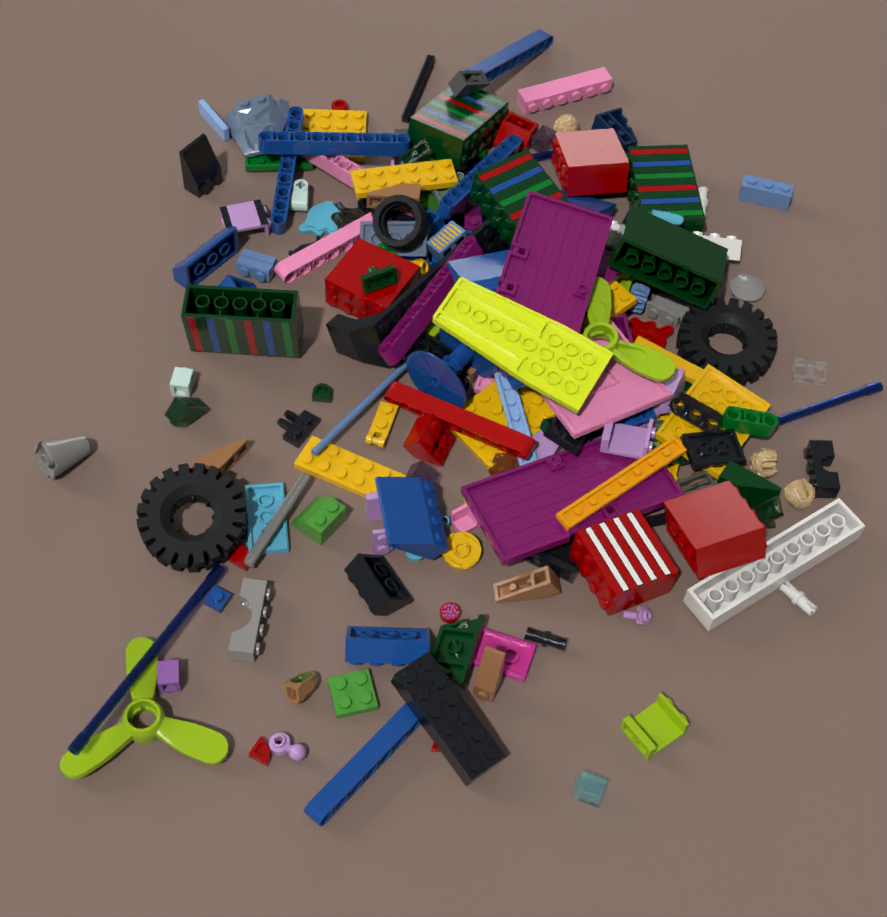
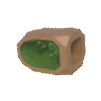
(300, 686)

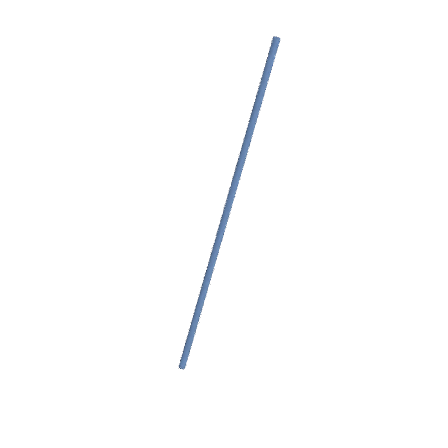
(358, 409)

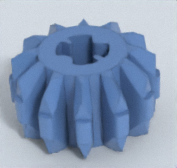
(641, 292)

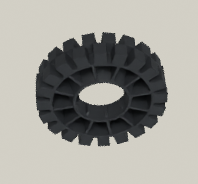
(749, 328)
(187, 486)

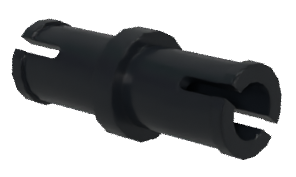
(546, 639)

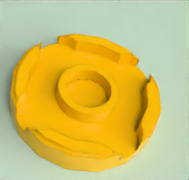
(463, 551)

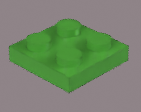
(352, 693)

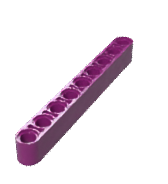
(424, 307)

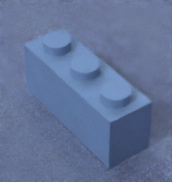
(765, 192)

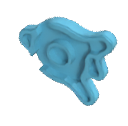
(319, 220)

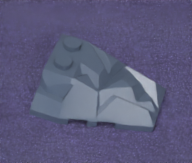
(255, 116)

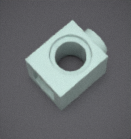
(182, 382)

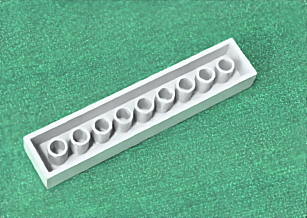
(785, 558)

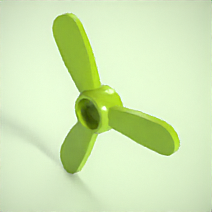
(635, 357)
(183, 736)

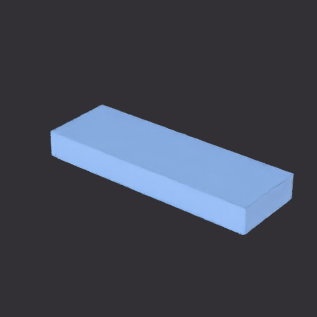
(214, 120)

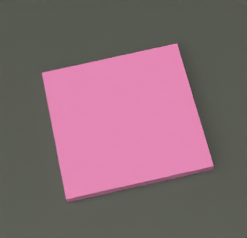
(613, 397)

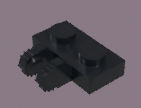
(301, 426)

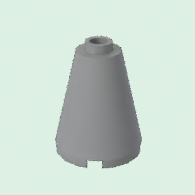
(61, 454)

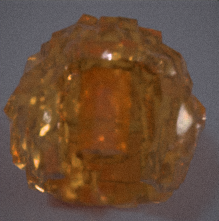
(502, 462)

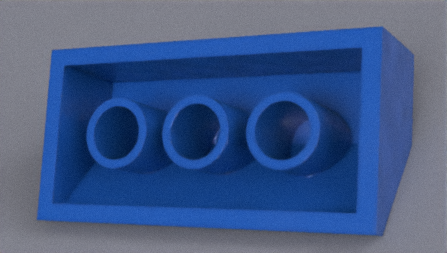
(207, 258)
(385, 645)

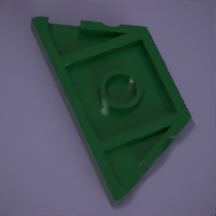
(457, 647)

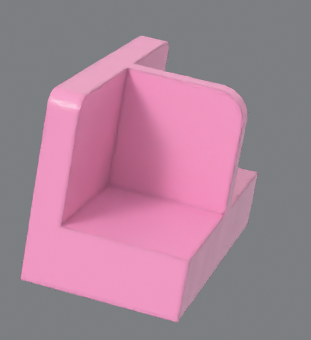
(463, 519)

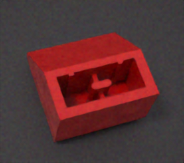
(519, 126)
(429, 440)

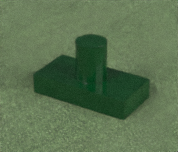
(378, 278)

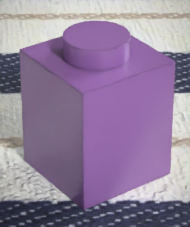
(169, 676)

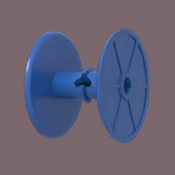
(440, 376)

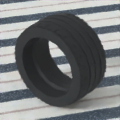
(381, 215)

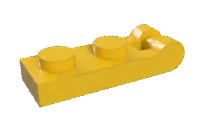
(382, 424)

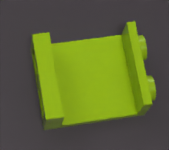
(655, 727)

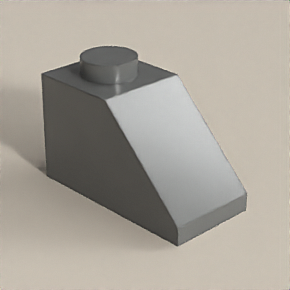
(468, 82)

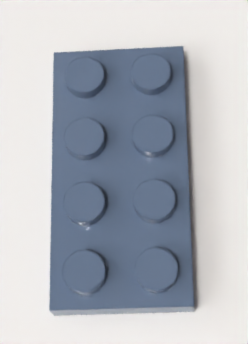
(397, 230)

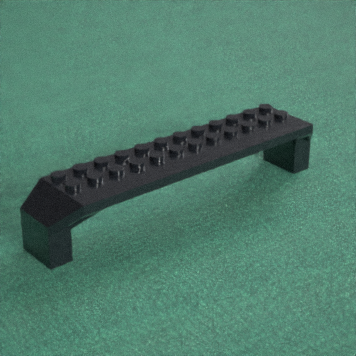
(363, 336)

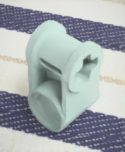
(300, 196)

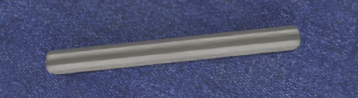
(277, 520)

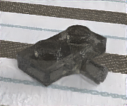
(346, 215)

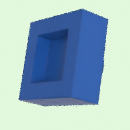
(217, 599)

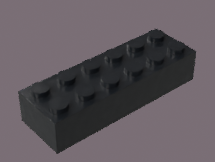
(447, 718)

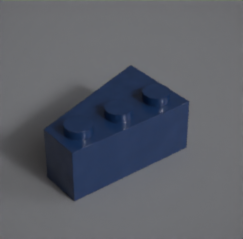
(616, 120)

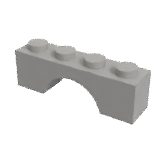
(245, 642)

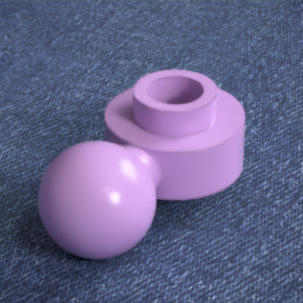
(296, 751)

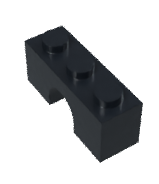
(819, 455)

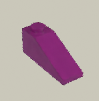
(472, 217)

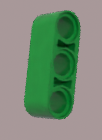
(749, 421)

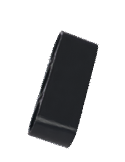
(686, 412)

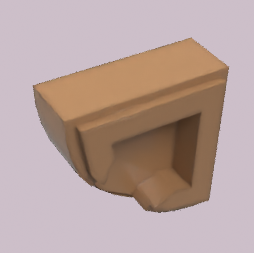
(470, 373)

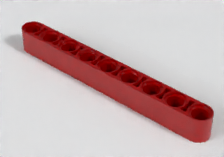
(461, 420)

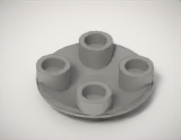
(747, 288)

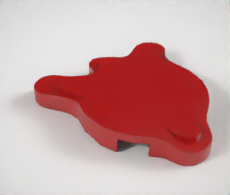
(650, 332)

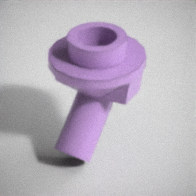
(642, 616)

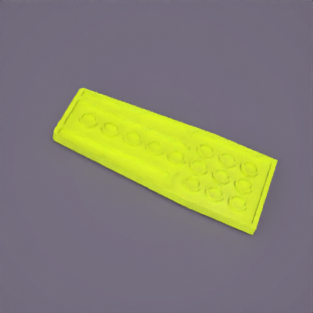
(524, 343)

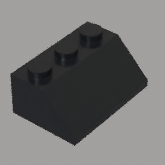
(377, 584)

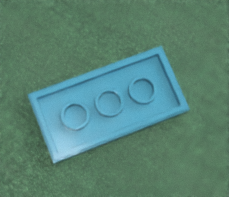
(261, 505)

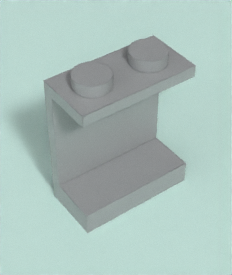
(667, 309)

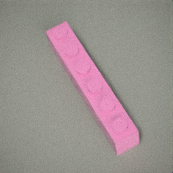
(564, 90)

